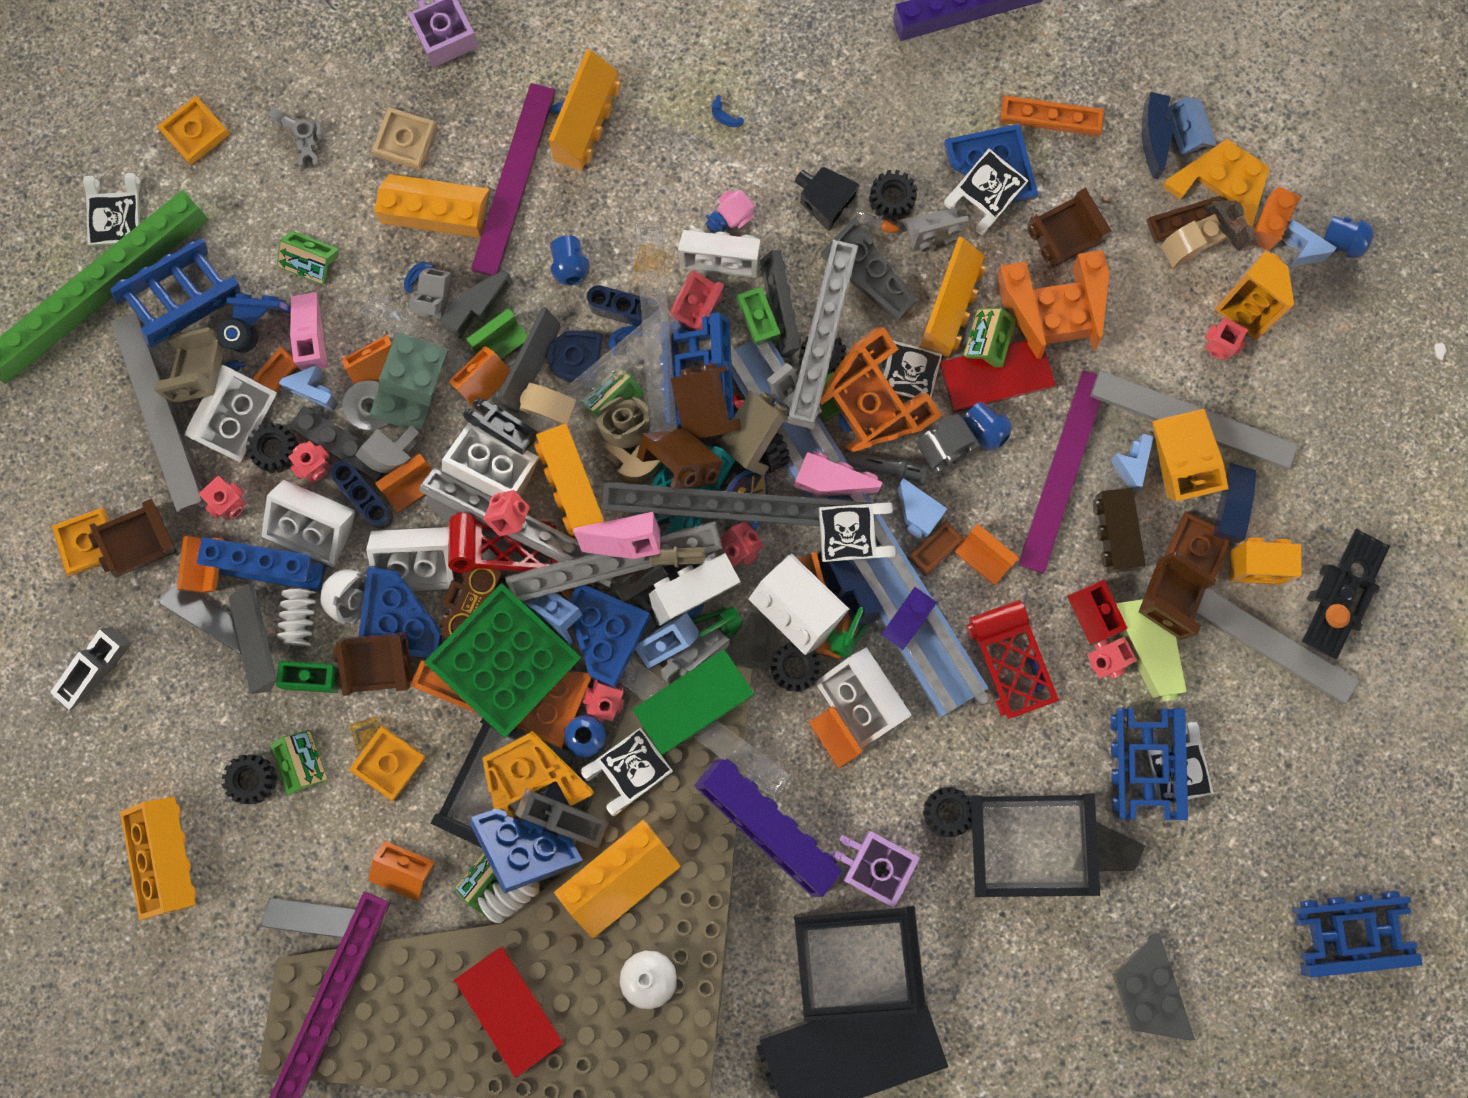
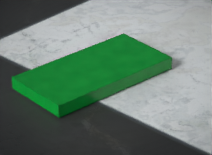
(693, 702)

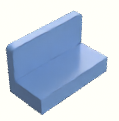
(1191, 125)
(555, 613)

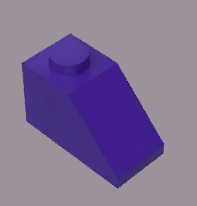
(909, 618)

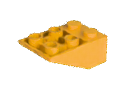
(1189, 456)

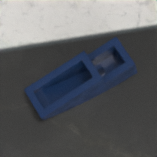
(1156, 132)
(1235, 504)
(850, 589)

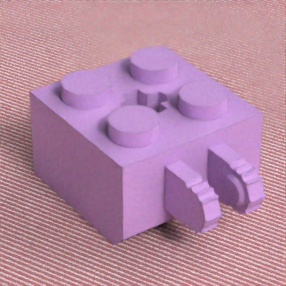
(442, 30)
(861, 869)

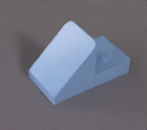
(1311, 246)
(306, 386)
(1133, 469)

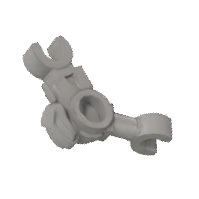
(304, 133)

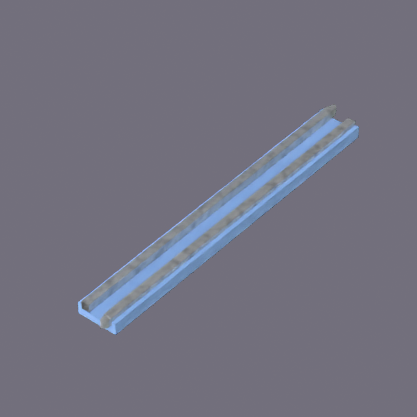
(934, 650)

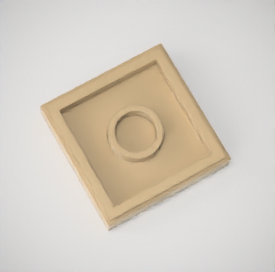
(404, 138)

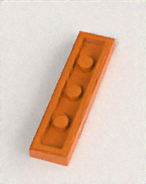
(1052, 115)

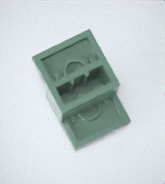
(408, 382)

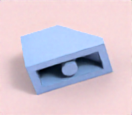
(919, 510)
(667, 640)

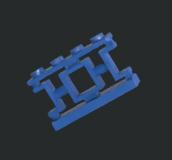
(718, 330)
(1172, 764)
(1359, 957)

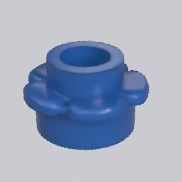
(716, 222)

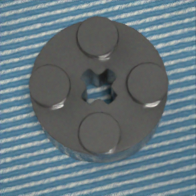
(947, 443)

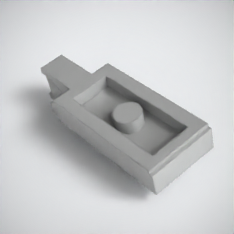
(694, 655)

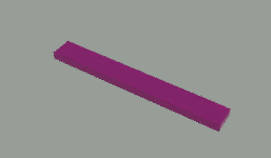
(513, 180)
(1060, 476)
(331, 997)

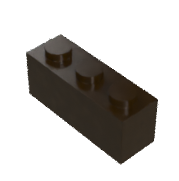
(1119, 530)

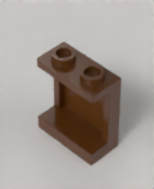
(1069, 229)
(702, 402)
(684, 455)
(132, 540)
(1175, 595)
(373, 663)

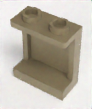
(194, 366)
(759, 423)

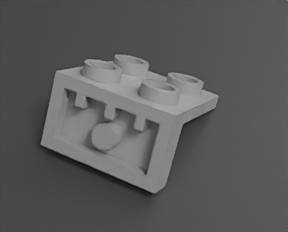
(935, 229)

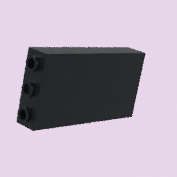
(851, 1055)

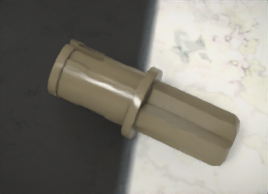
(678, 556)

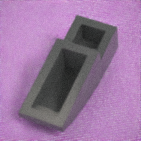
(475, 303)
(90, 667)
(561, 818)

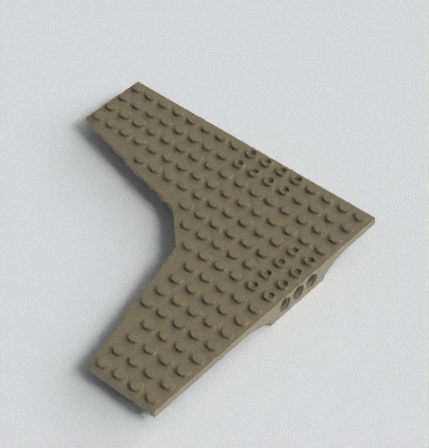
(418, 1033)

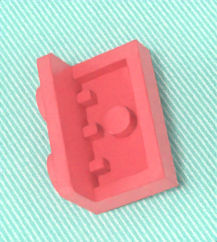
(696, 300)

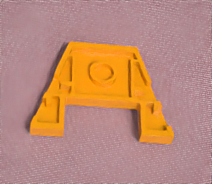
(1227, 172)
(532, 766)

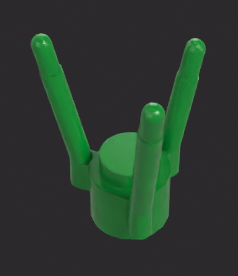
(726, 620)
(845, 642)

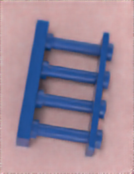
(182, 315)
(261, 564)

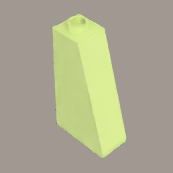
(1155, 651)

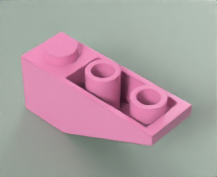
(307, 332)
(831, 479)
(623, 537)

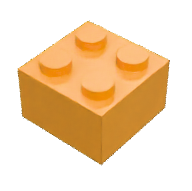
(1265, 562)

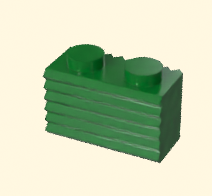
(307, 676)

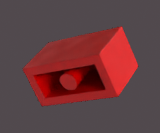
(1097, 612)

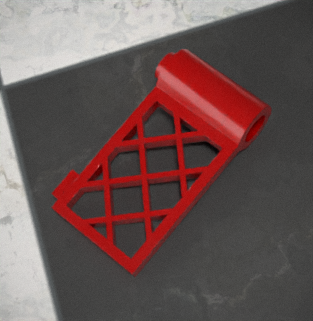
(466, 547)
(997, 626)

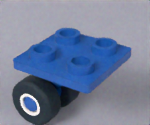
(238, 332)

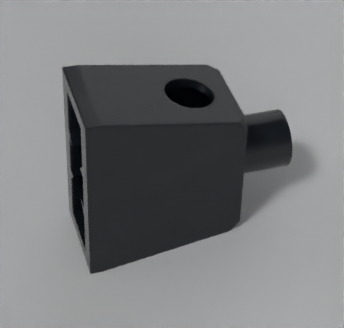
(826, 194)

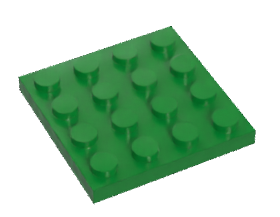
(502, 660)

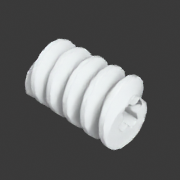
(295, 617)
(502, 905)

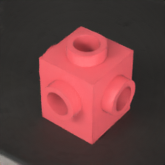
(1225, 339)
(310, 462)
(223, 499)
(506, 513)
(741, 544)
(1111, 657)
(603, 701)

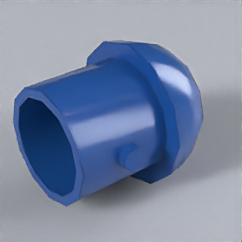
(1349, 236)
(568, 264)
(988, 426)
(597, 739)

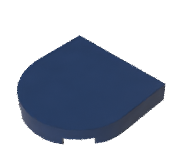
(574, 353)

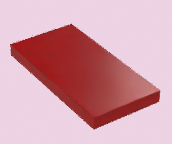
(978, 381)
(509, 1011)

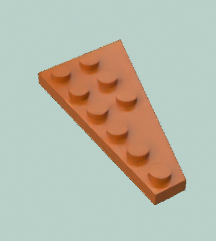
(545, 720)

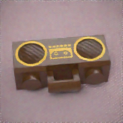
(475, 589)

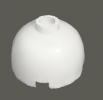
(344, 595)
(648, 979)

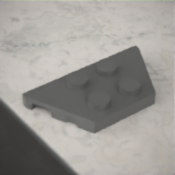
(1152, 993)

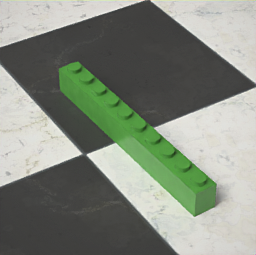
(92, 285)

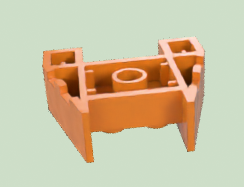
(1058, 311)
(869, 399)

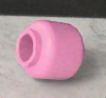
(736, 208)

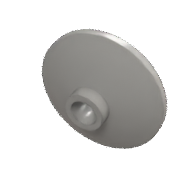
(354, 402)

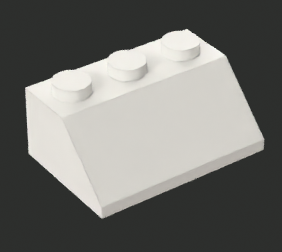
(719, 253)
(230, 414)
(488, 463)
(307, 522)
(415, 554)
(692, 588)
(798, 604)
(863, 697)

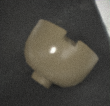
(623, 422)

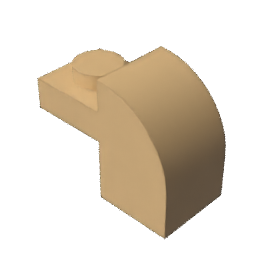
(1191, 239)
(546, 403)
(631, 467)

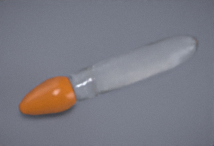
(868, 219)

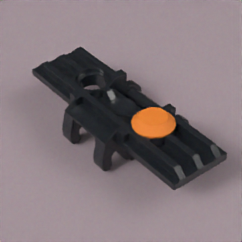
(1337, 590)

